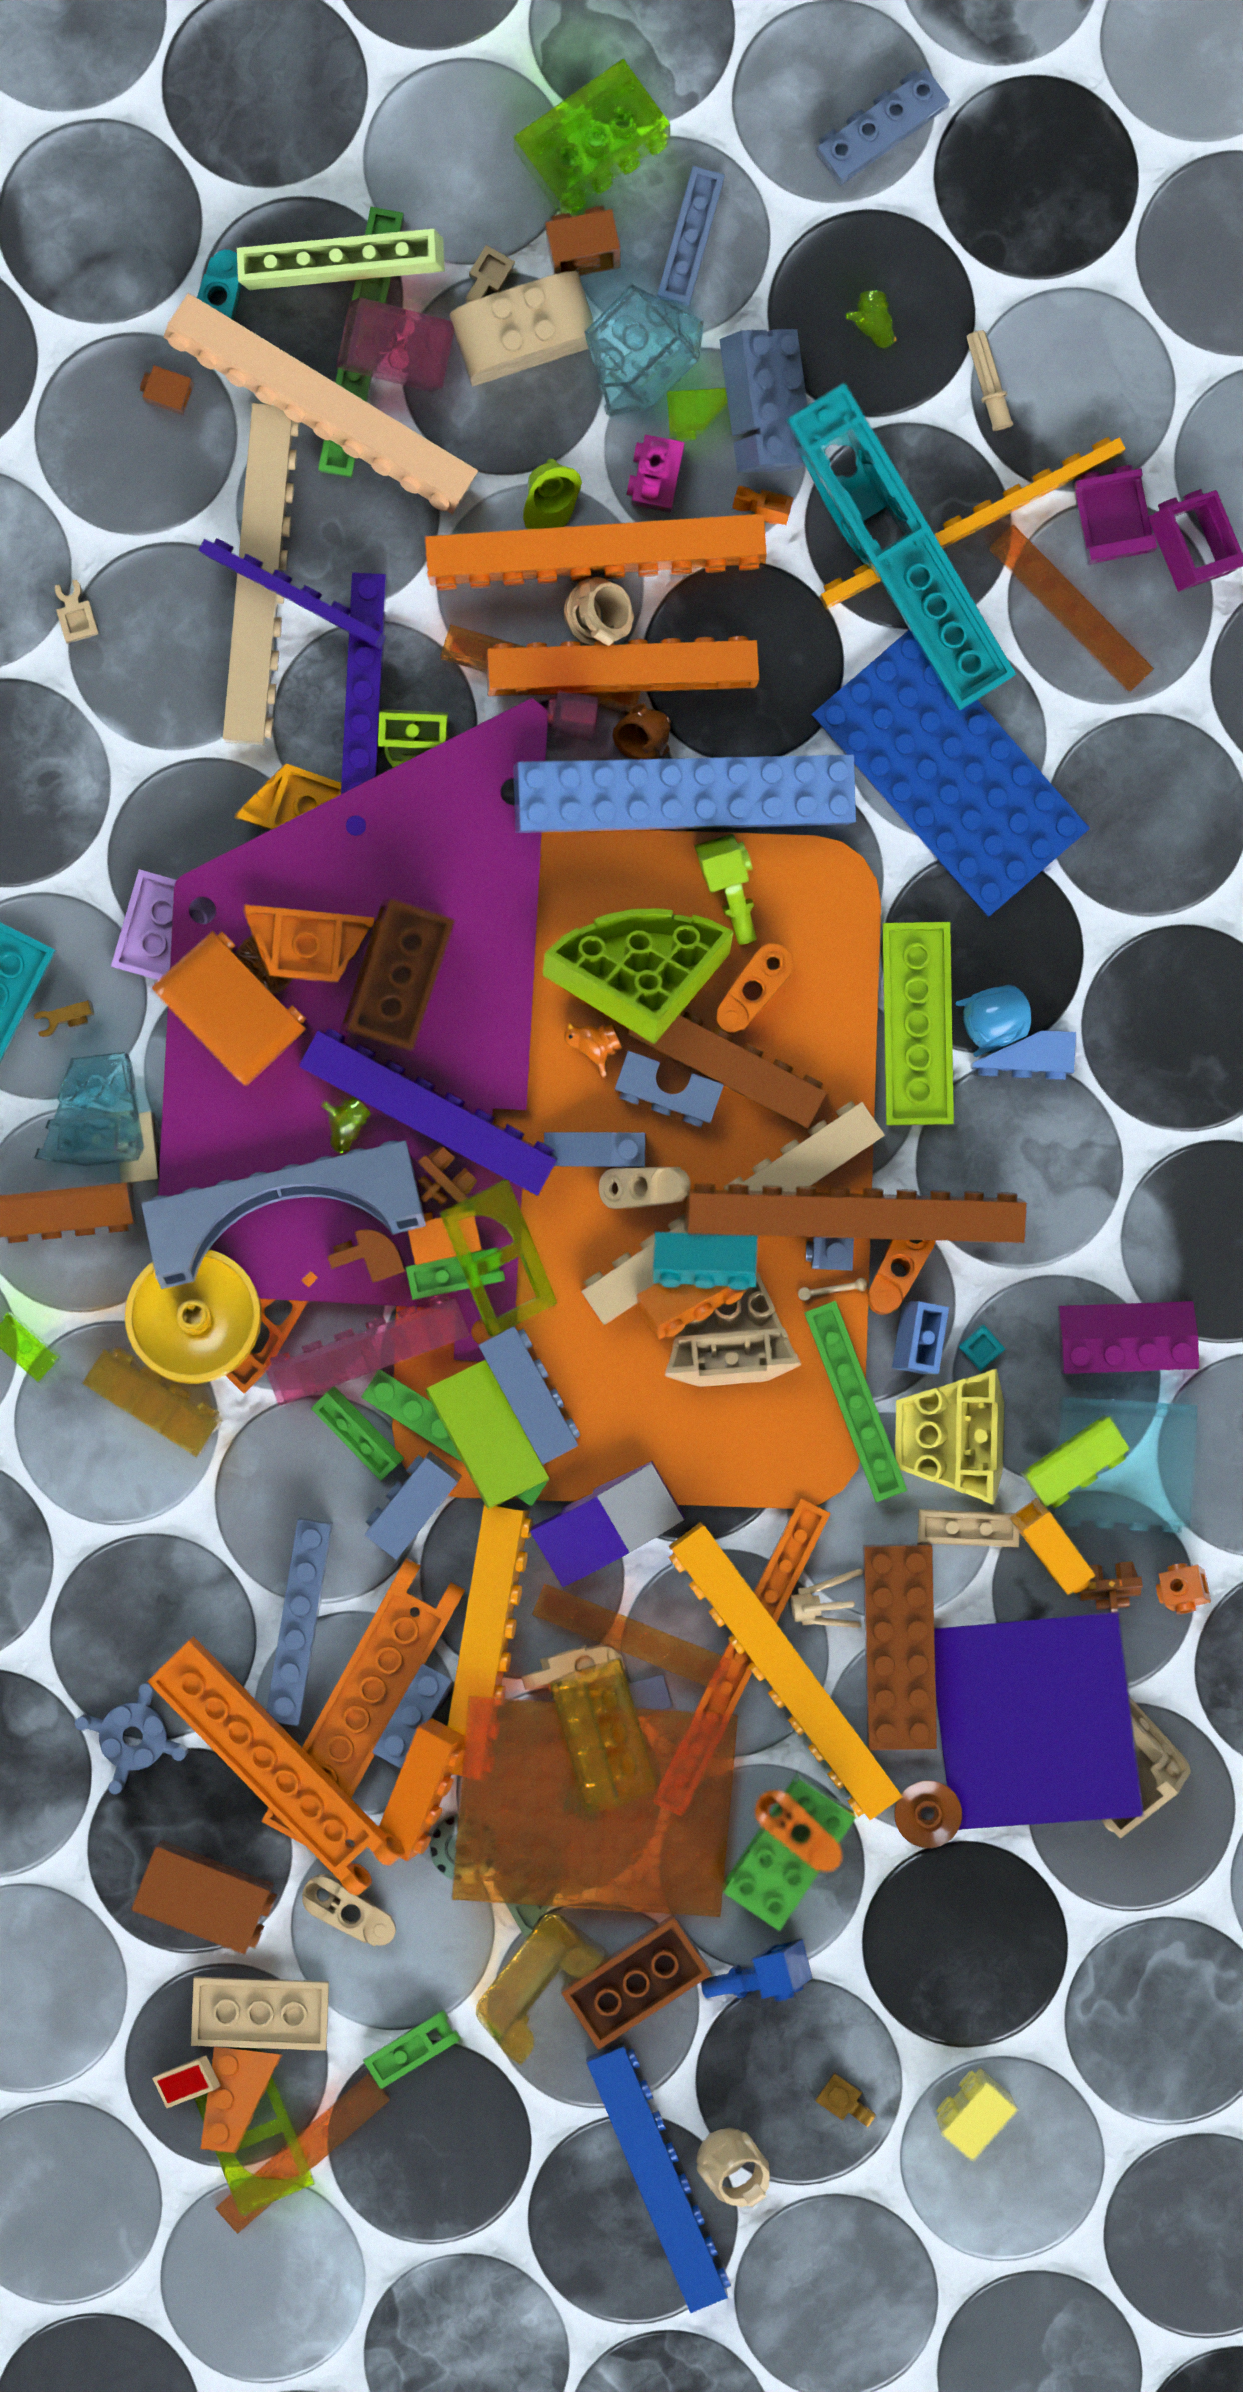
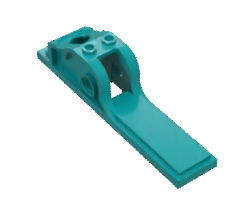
(912, 567)

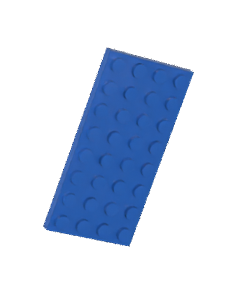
(950, 775)

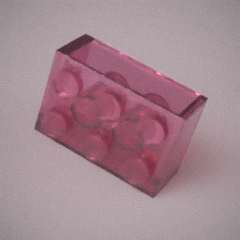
(395, 344)

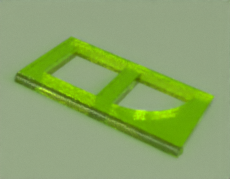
(500, 1205)
(248, 2189)

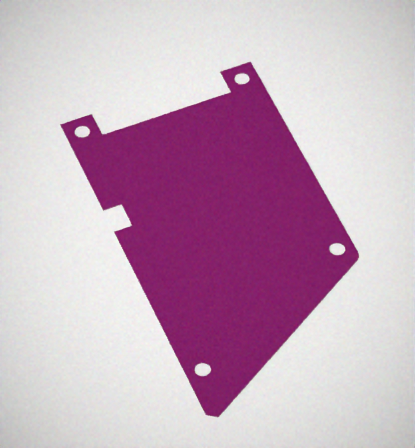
(430, 841)

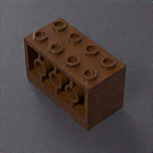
(397, 974)

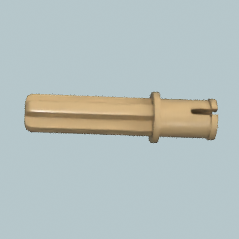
(989, 380)

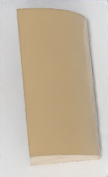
(148, 1164)

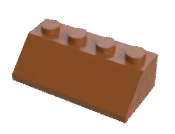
(67, 1210)

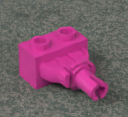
(656, 474)

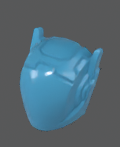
(996, 1018)

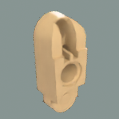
(643, 1186)
(569, 1661)
(373, 1926)

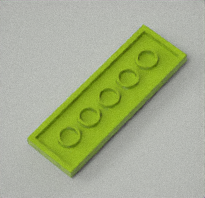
(918, 1023)

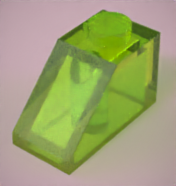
(694, 411)

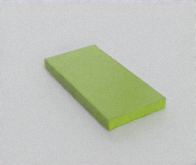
(487, 1434)

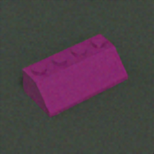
(1128, 1337)

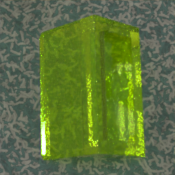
(26, 1347)

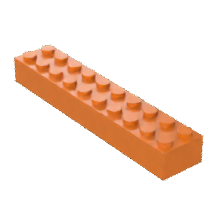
(596, 550)

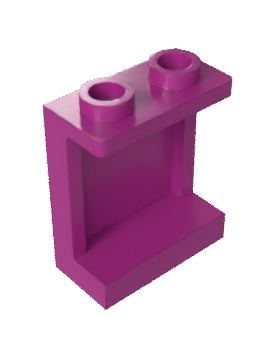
(1113, 515)

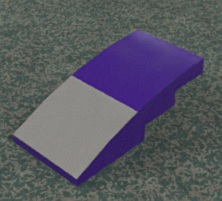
(607, 1524)

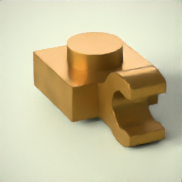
(73, 1014)
(841, 2098)

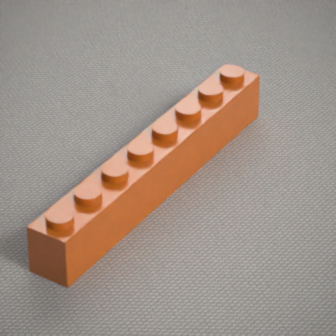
(622, 667)

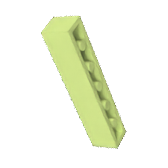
(341, 259)

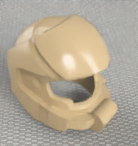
(584, 615)

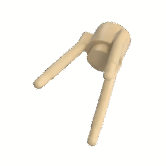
(806, 1606)

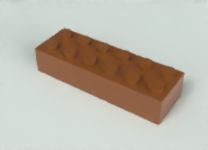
(899, 1646)

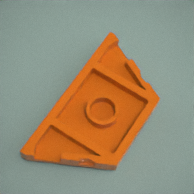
(305, 942)

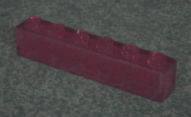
(366, 1350)

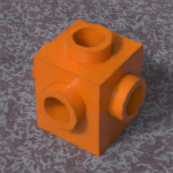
(1194, 1590)

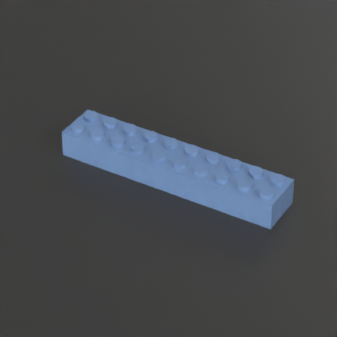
(684, 793)

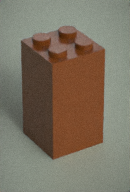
(204, 1897)

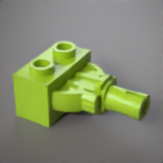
(410, 733)
(725, 867)

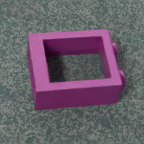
(1216, 530)

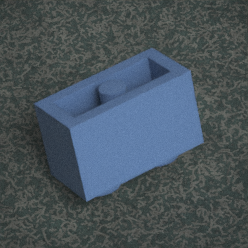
(920, 1337)

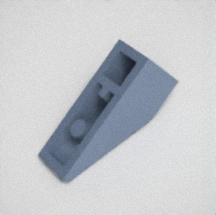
(597, 1149)

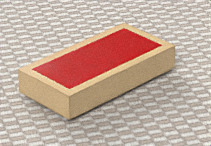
(186, 2081)

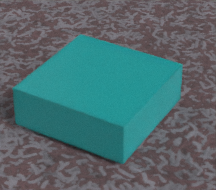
(981, 1347)

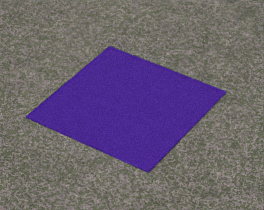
(1037, 1721)

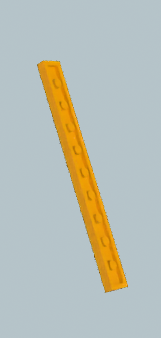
(987, 513)

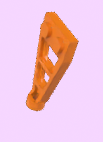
(254, 1365)

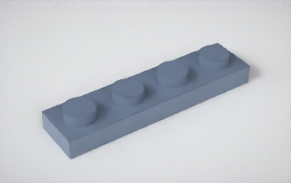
(690, 236)

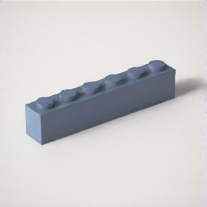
(299, 1620)

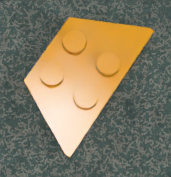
(286, 796)

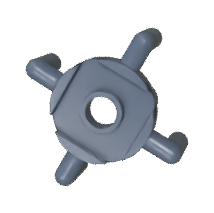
(118, 1751)

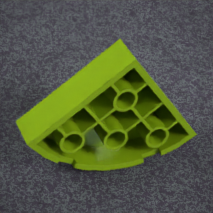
(639, 965)

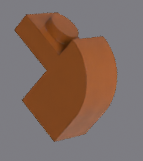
(378, 1252)

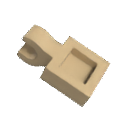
(489, 272)

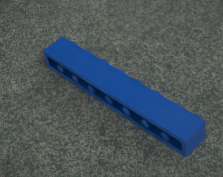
(657, 2176)

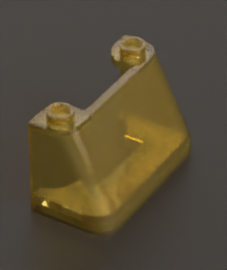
(549, 1947)

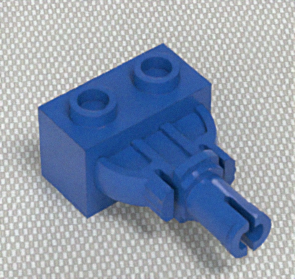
(776, 1973)

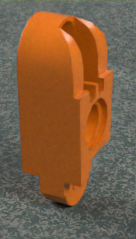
(737, 1011)
(888, 1289)
(819, 1851)

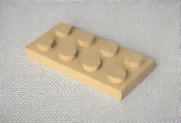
(260, 2013)

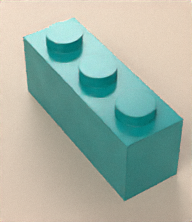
(705, 1260)

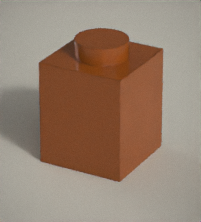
(166, 389)

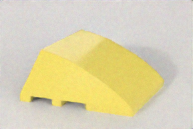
(954, 1435)

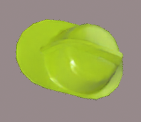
(551, 495)

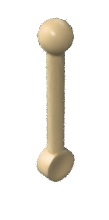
(805, 1293)

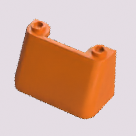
(229, 1008)

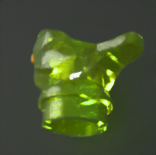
(874, 318)
(345, 1122)

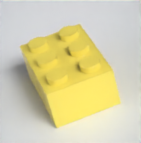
(975, 2113)

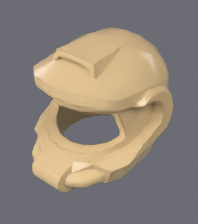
(724, 2154)

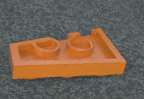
(231, 2106)

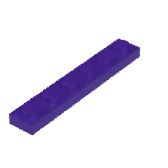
(305, 598)

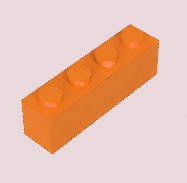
(422, 1786)

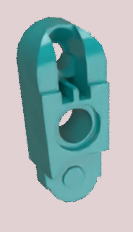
(222, 276)

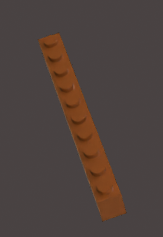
(855, 1215)

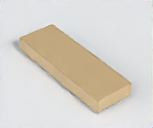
(967, 1528)

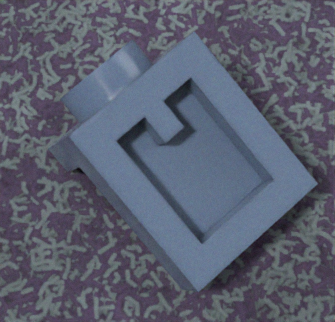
(830, 1253)

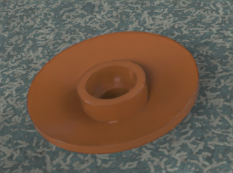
(932, 1831)

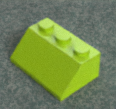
(1076, 1462)

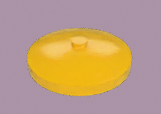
(196, 1327)

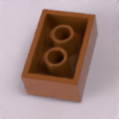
(583, 242)

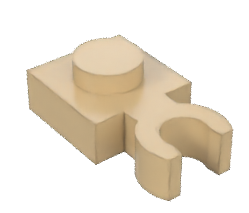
(76, 617)

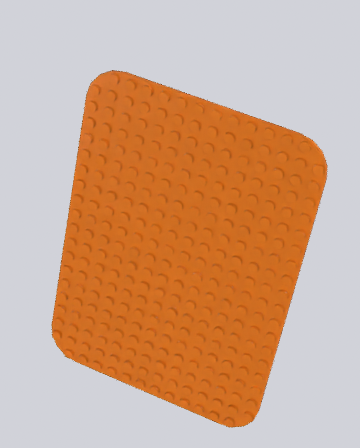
(715, 1442)

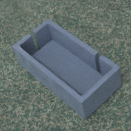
(762, 391)

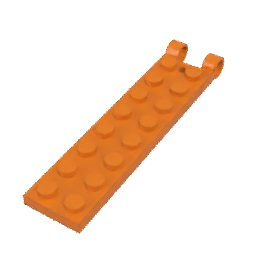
(374, 1683)
(273, 1764)

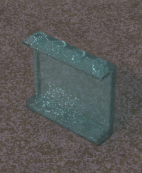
(1155, 1478)

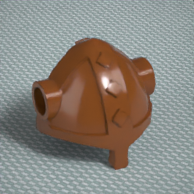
(643, 733)

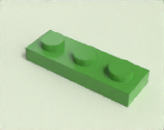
(357, 1433)

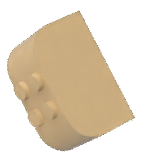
(522, 326)

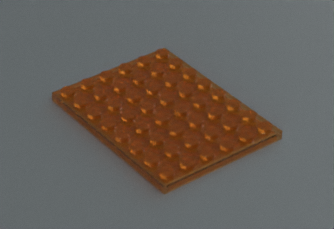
(534, 1843)

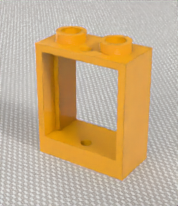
(1052, 1547)

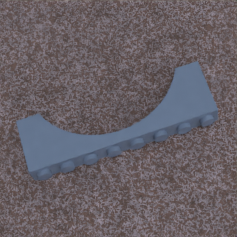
(189, 1223)

